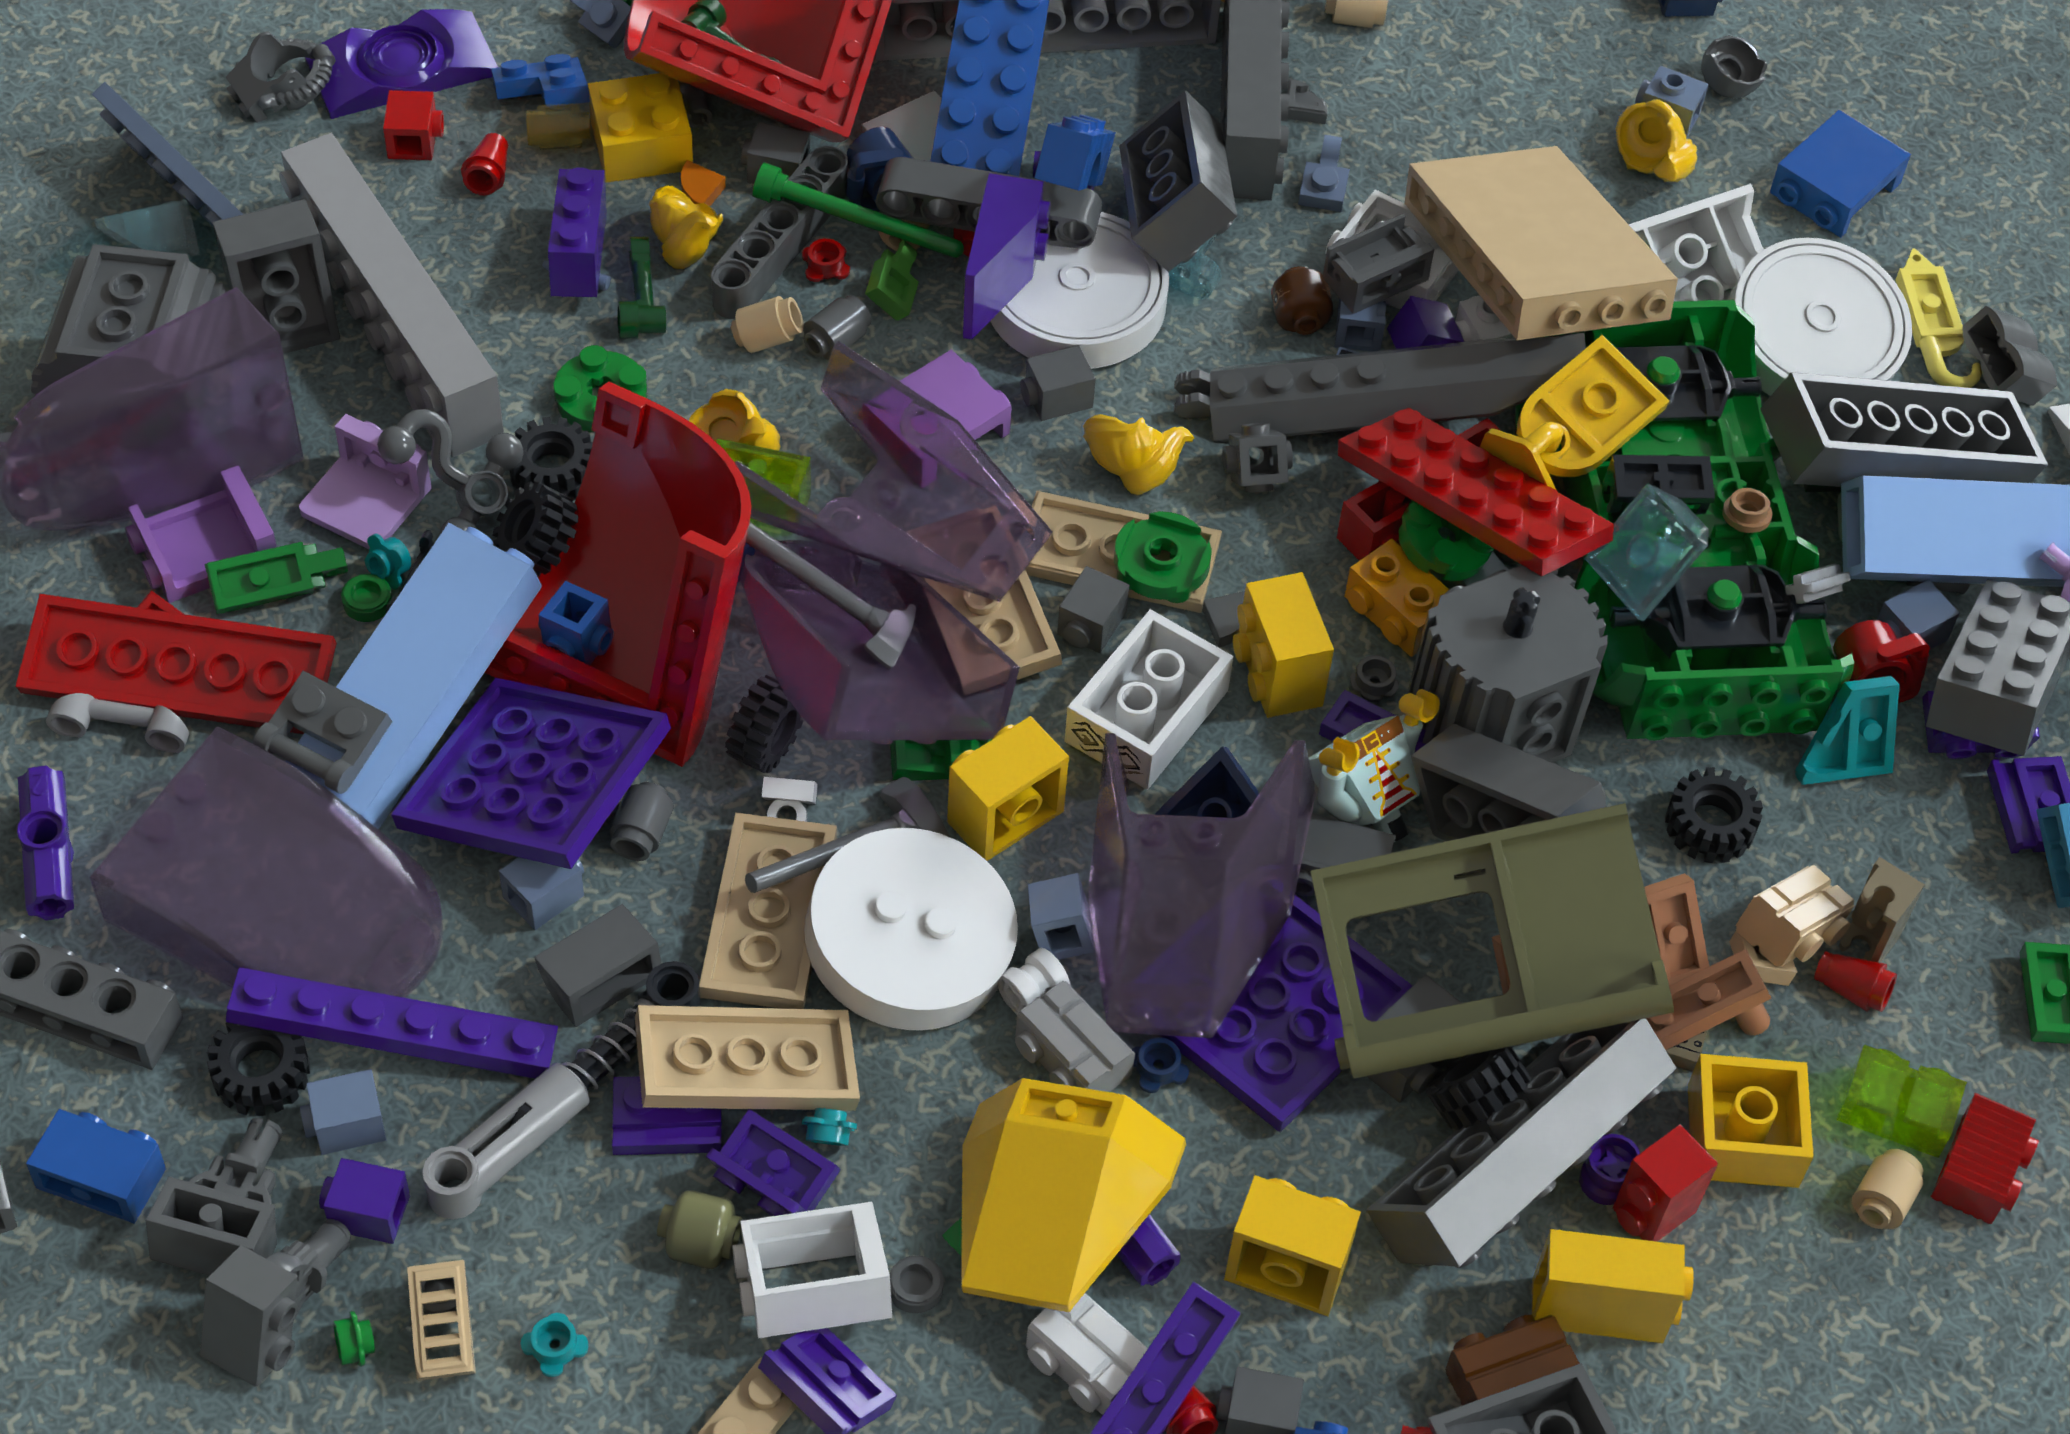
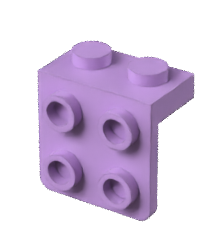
(363, 490)

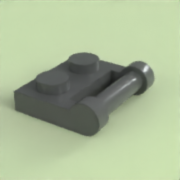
(331, 718)

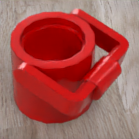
(1881, 654)

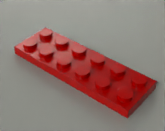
(1476, 491)
(167, 660)

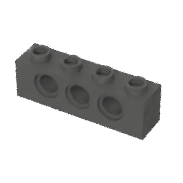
(85, 1017)

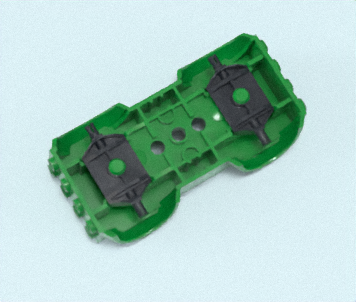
(1726, 639)

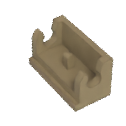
(1882, 910)

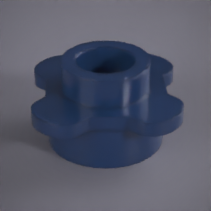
(1160, 1051)

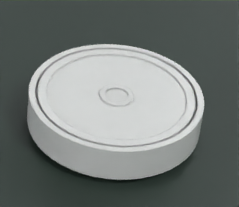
(1092, 297)
(1823, 312)
(910, 928)

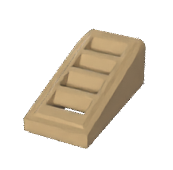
(447, 1366)

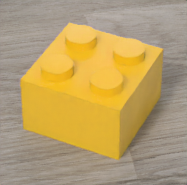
(640, 126)
(1283, 645)
(1007, 788)
(1752, 1118)
(1291, 1244)

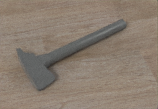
(889, 629)
(910, 811)

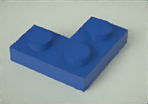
(557, 79)

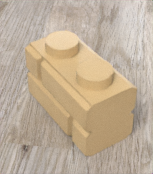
(1796, 917)

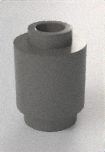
(839, 321)
(641, 821)

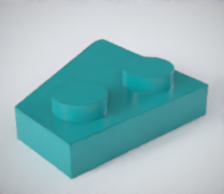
(1855, 734)

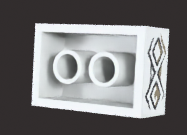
(1150, 696)

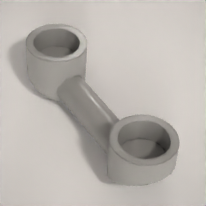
(164, 728)

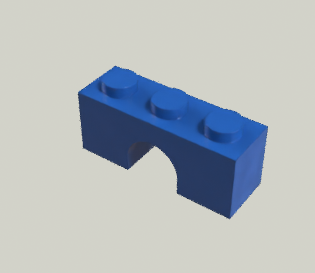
(1075, 152)

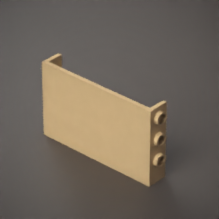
(1539, 242)

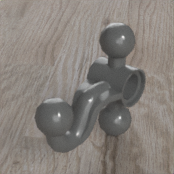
(502, 451)

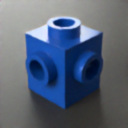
(577, 623)

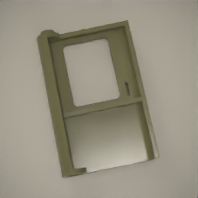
(1567, 924)

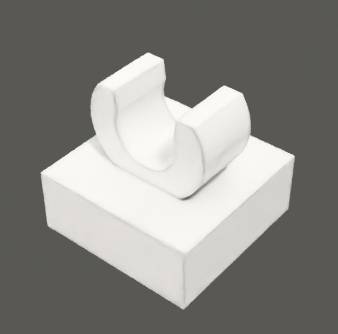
(789, 793)

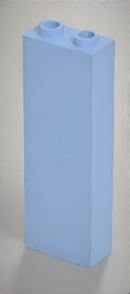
(1953, 530)
(430, 658)

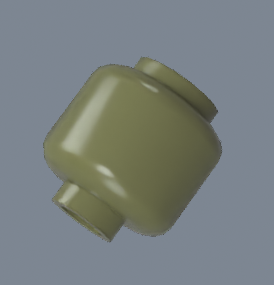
(699, 1229)

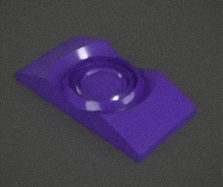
(420, 54)

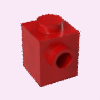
(412, 125)

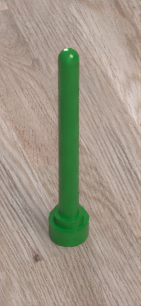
(775, 185)

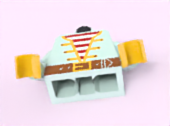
(1371, 768)

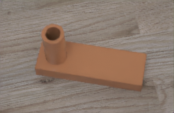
(1713, 997)

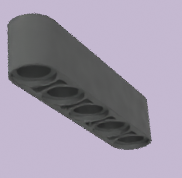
(954, 197)
(776, 235)

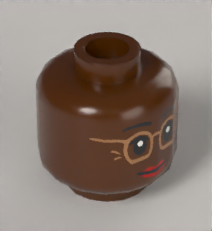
(1302, 299)

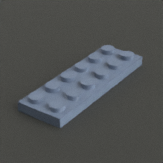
(164, 157)

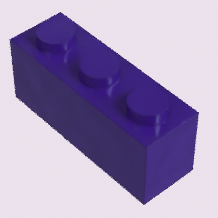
(577, 233)

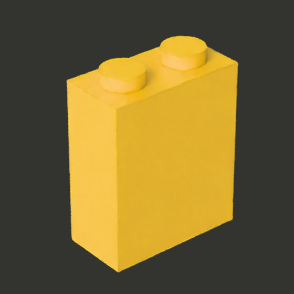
(1611, 1285)

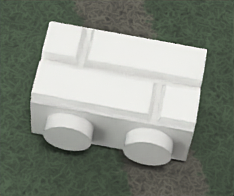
(1084, 1350)

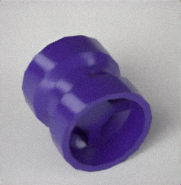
(1613, 1157)

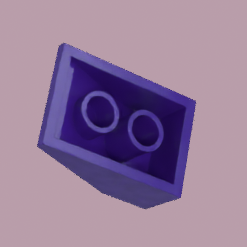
(1004, 247)

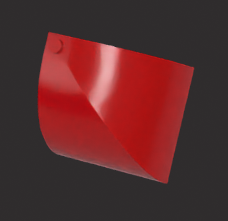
(821, 46)
(665, 546)

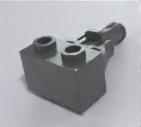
(215, 1212)
(257, 1298)

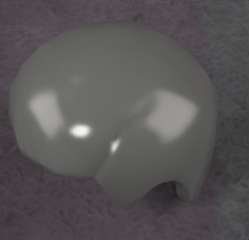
(1732, 67)

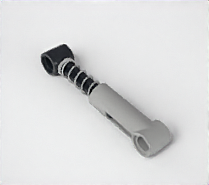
(544, 1104)

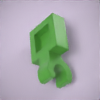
(891, 283)

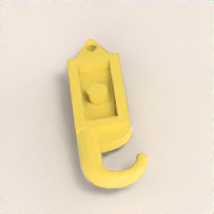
(1934, 318)

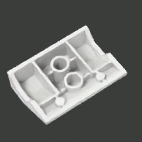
(1705, 243)

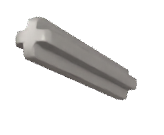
(1817, 583)

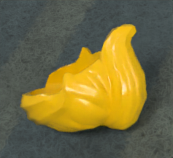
(1655, 141)
(682, 226)
(735, 419)
(1135, 450)

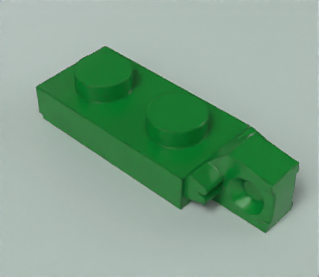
(271, 575)

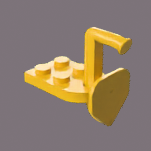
(1587, 407)

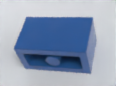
(97, 1164)

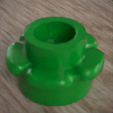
(353, 1339)

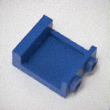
(1838, 172)

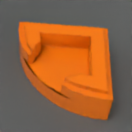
(701, 183)

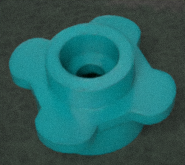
(387, 559)
(828, 1127)
(554, 1328)

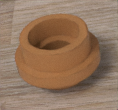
(1747, 510)

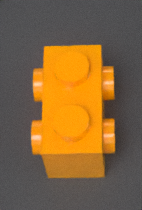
(1393, 594)

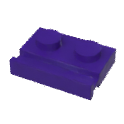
(2022, 789)
(660, 1130)
(827, 1381)

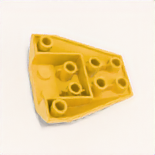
(1057, 1189)

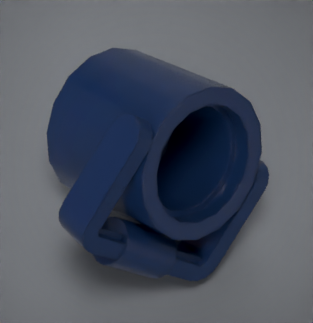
(867, 163)

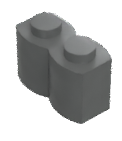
(2009, 355)

